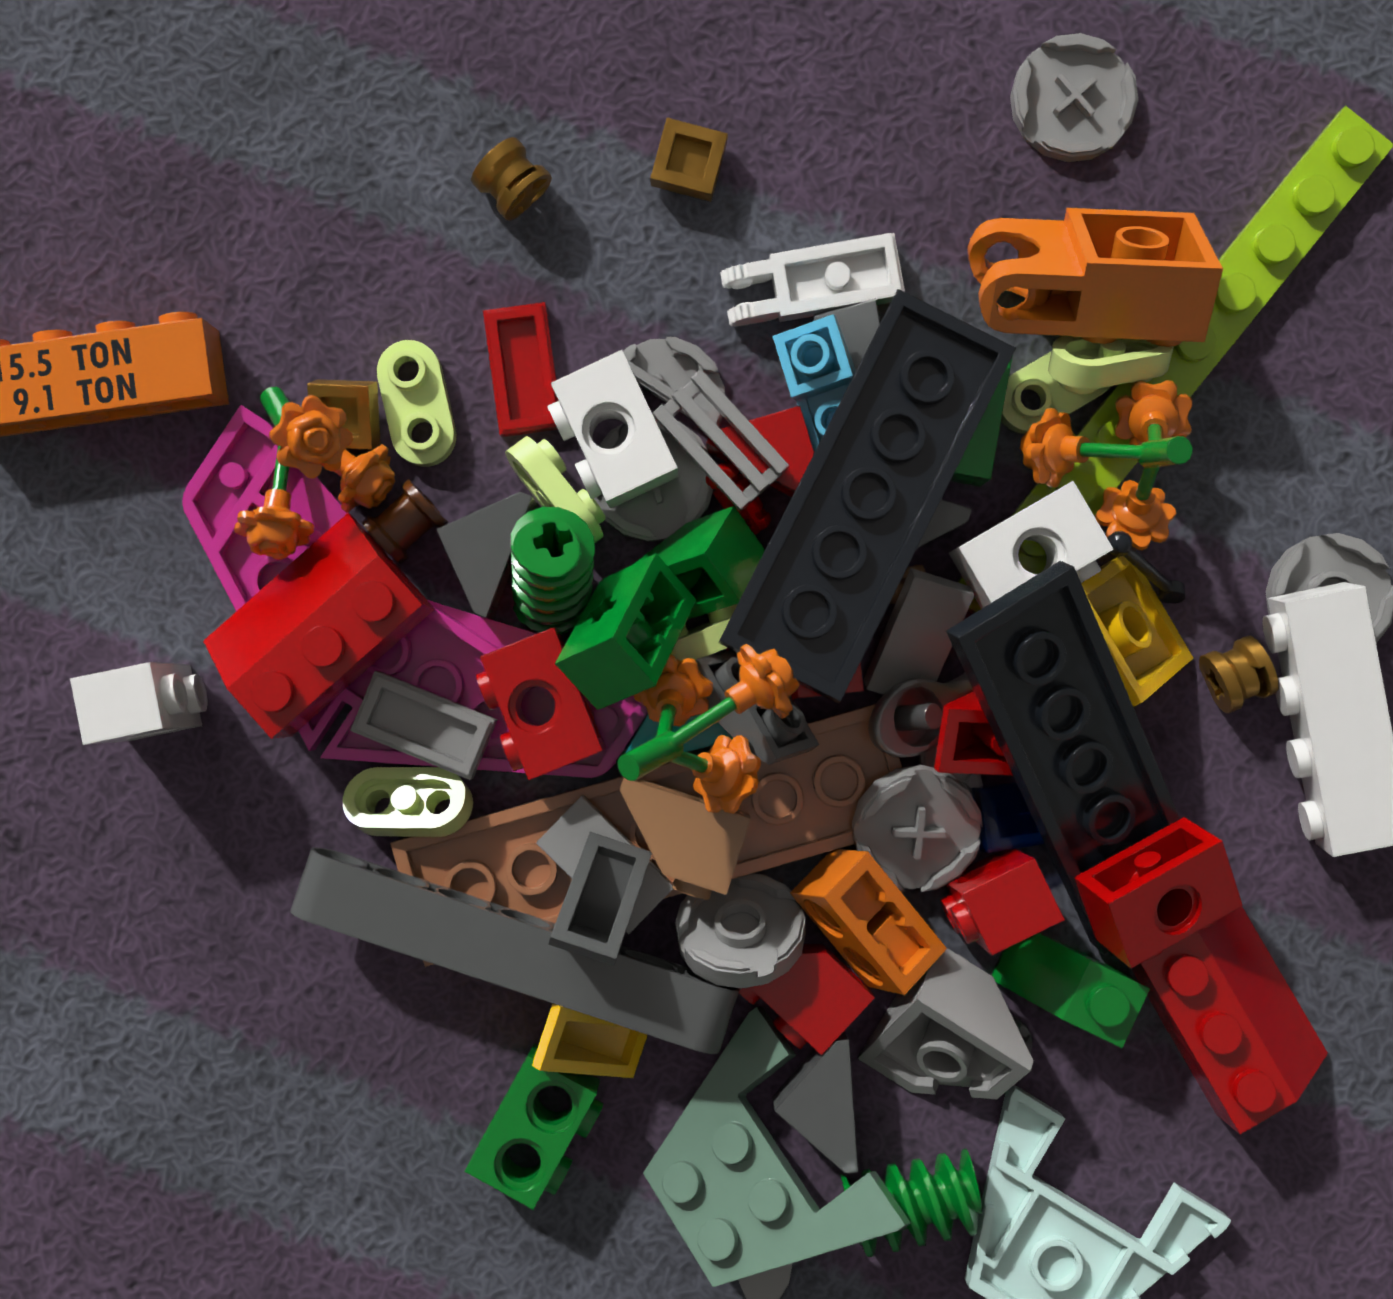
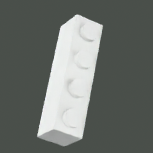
(1336, 715)

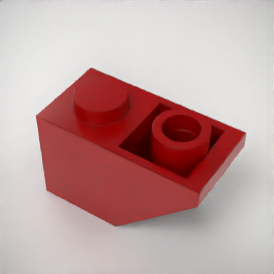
(814, 998)

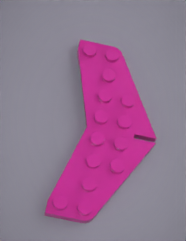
(435, 655)

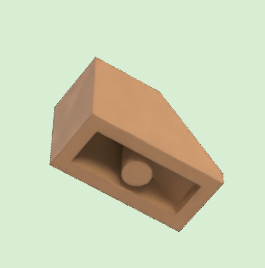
(685, 838)

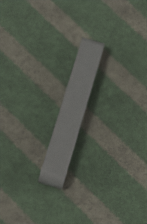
(510, 950)

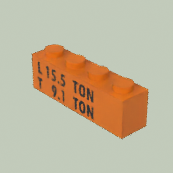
(110, 374)

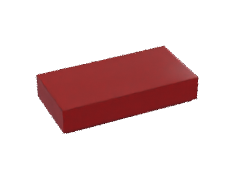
(521, 368)

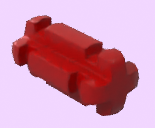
(753, 514)

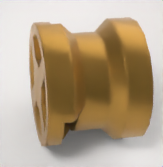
(510, 178)
(1239, 674)

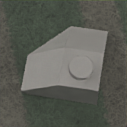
(950, 1033)

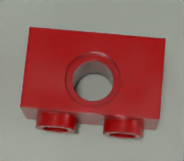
(571, 730)
(1159, 891)
(1001, 901)

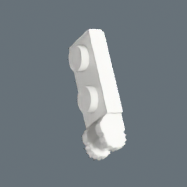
(818, 279)

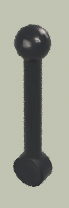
(1169, 591)

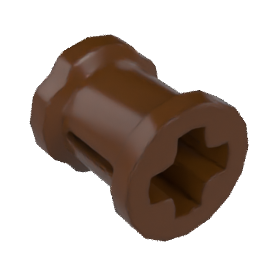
(404, 521)

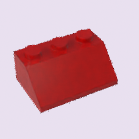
(315, 628)
(1234, 1020)

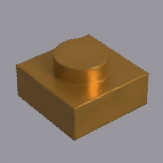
(688, 159)
(359, 403)

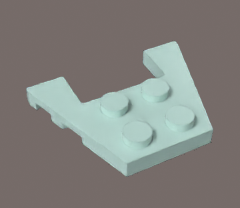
(1051, 1246)

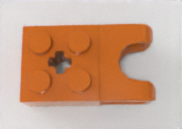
(1100, 276)

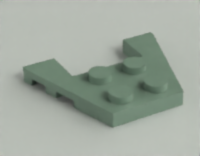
(735, 1188)

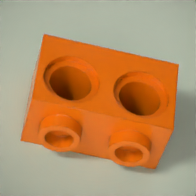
(868, 920)

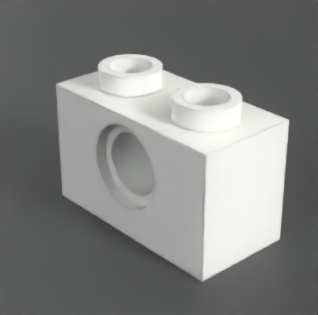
(612, 392)
(1057, 522)
(138, 702)

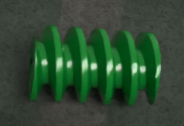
(551, 568)
(931, 1199)

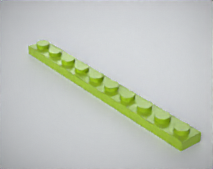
(1250, 276)

